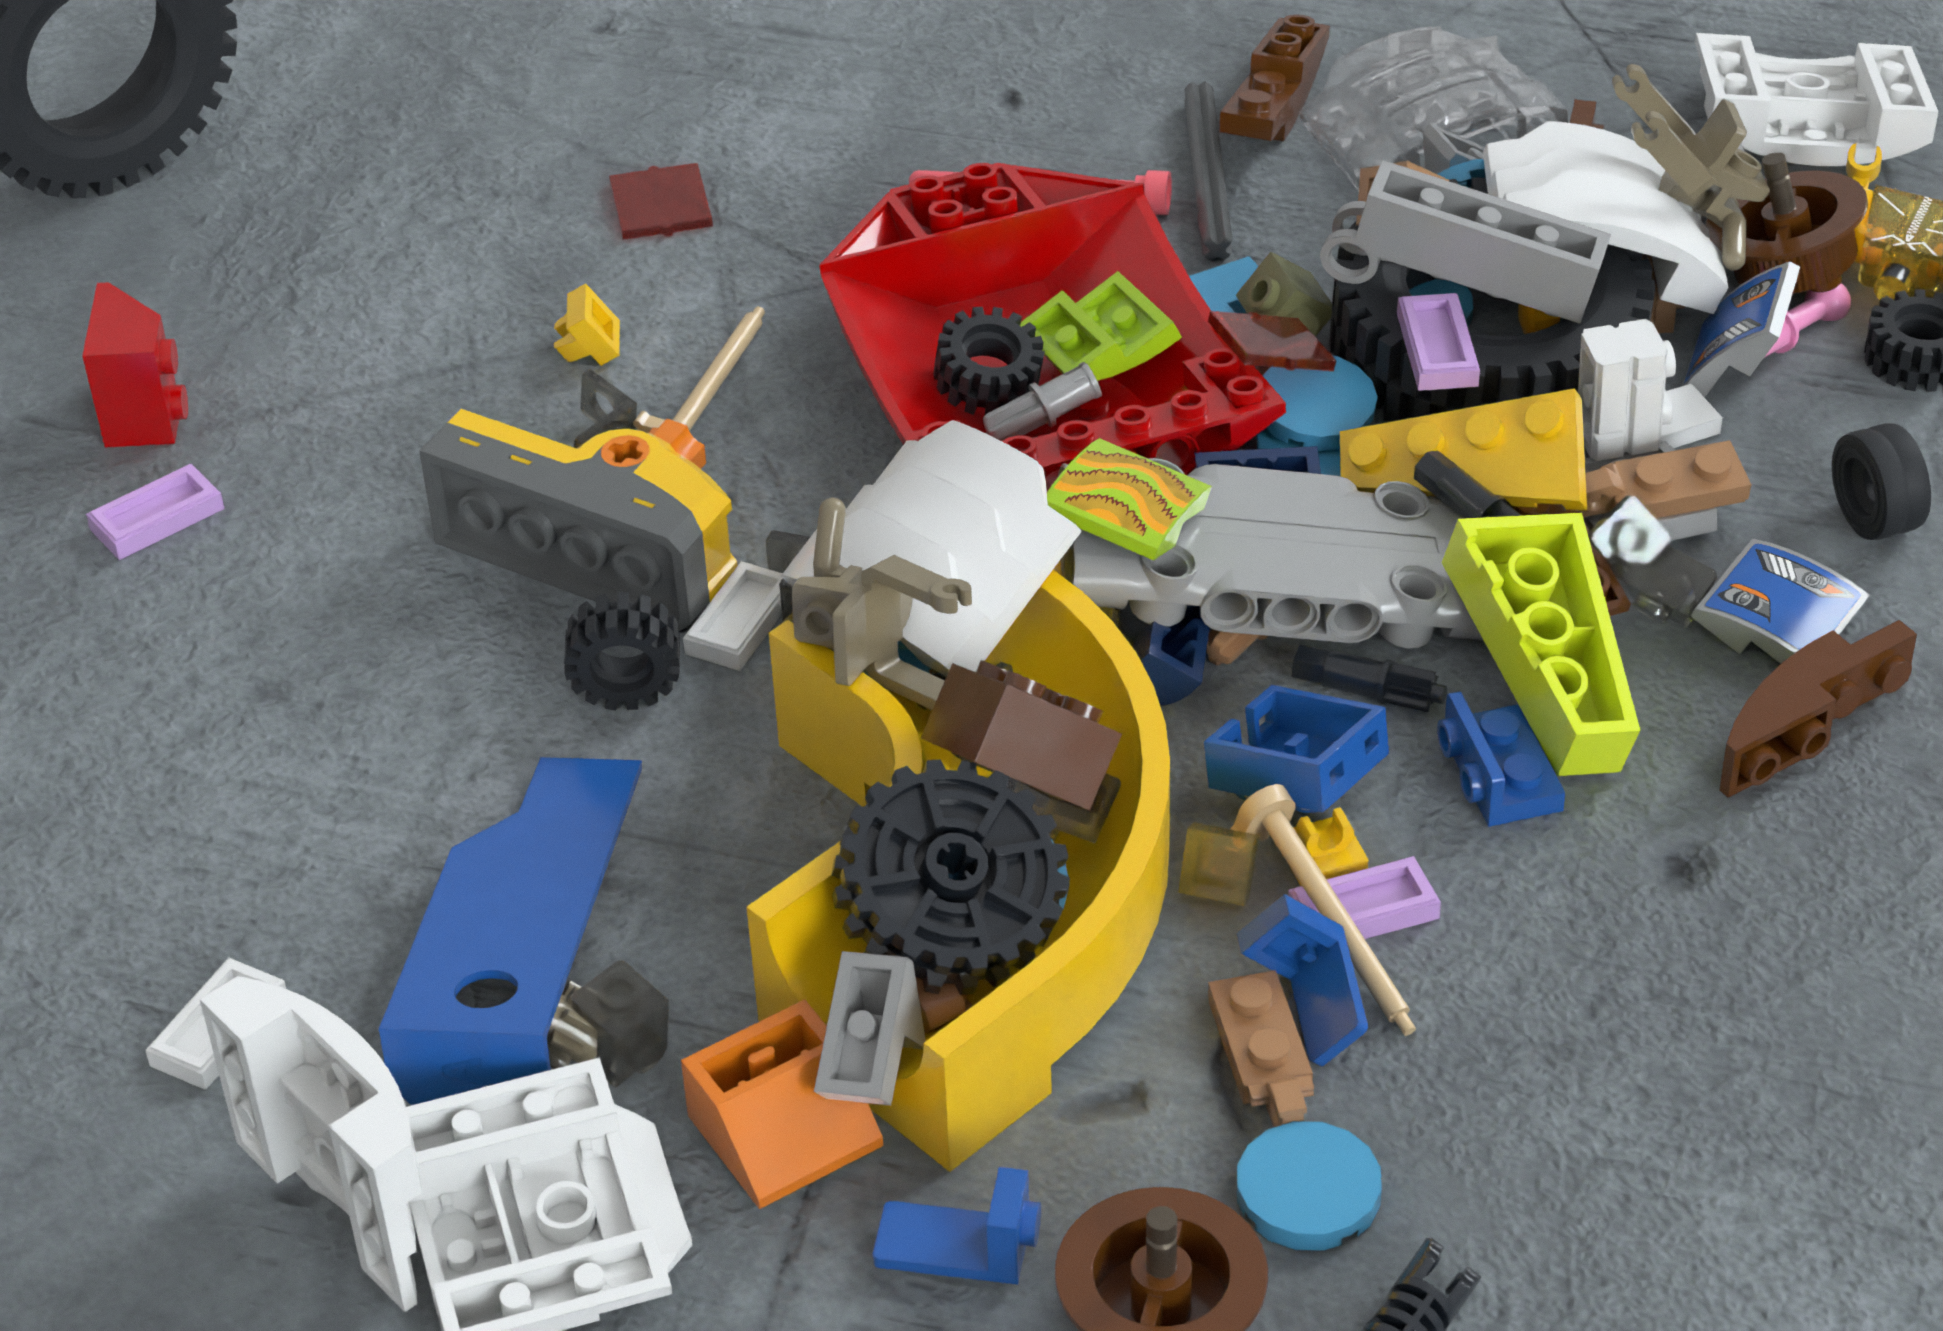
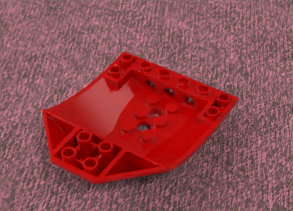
(1014, 244)

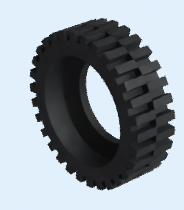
(129, 125)
(1511, 367)

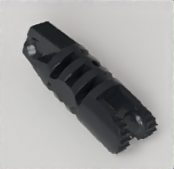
(1417, 1303)

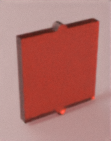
(660, 201)
(1271, 341)

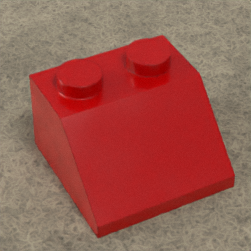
(132, 372)

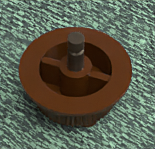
(1801, 221)
(1161, 1265)

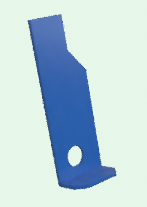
(511, 912)

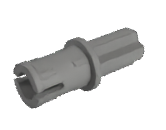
(1043, 403)

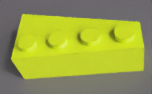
(1550, 633)

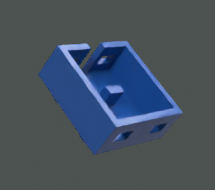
(1306, 744)

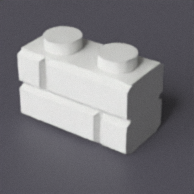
(1624, 388)

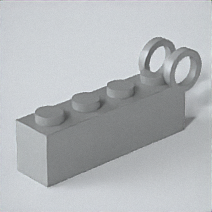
(1469, 241)

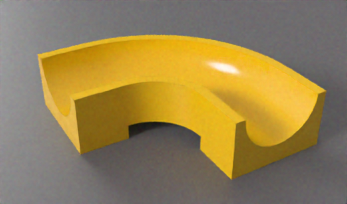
(999, 1053)

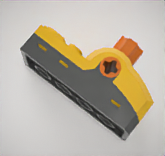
(585, 519)

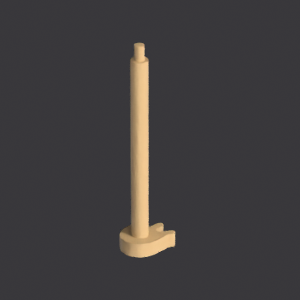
(713, 377)
(1270, 814)

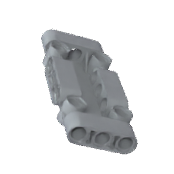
(1290, 561)

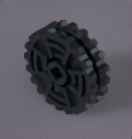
(961, 825)

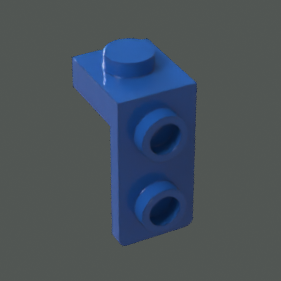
(1319, 966)
(962, 1240)

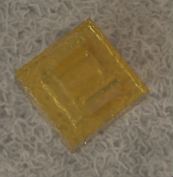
(1218, 863)

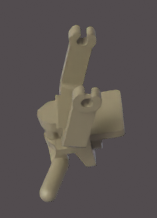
(1700, 167)
(865, 611)

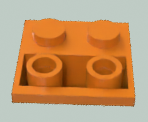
(761, 1110)

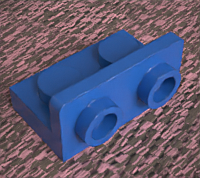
(1499, 762)

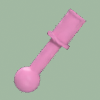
(1816, 306)

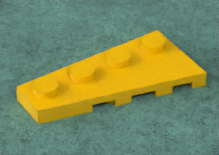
(1514, 448)

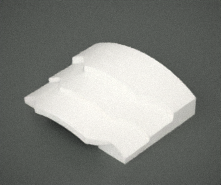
(1821, 105)
(1614, 189)
(968, 514)
(324, 1106)
(542, 1203)

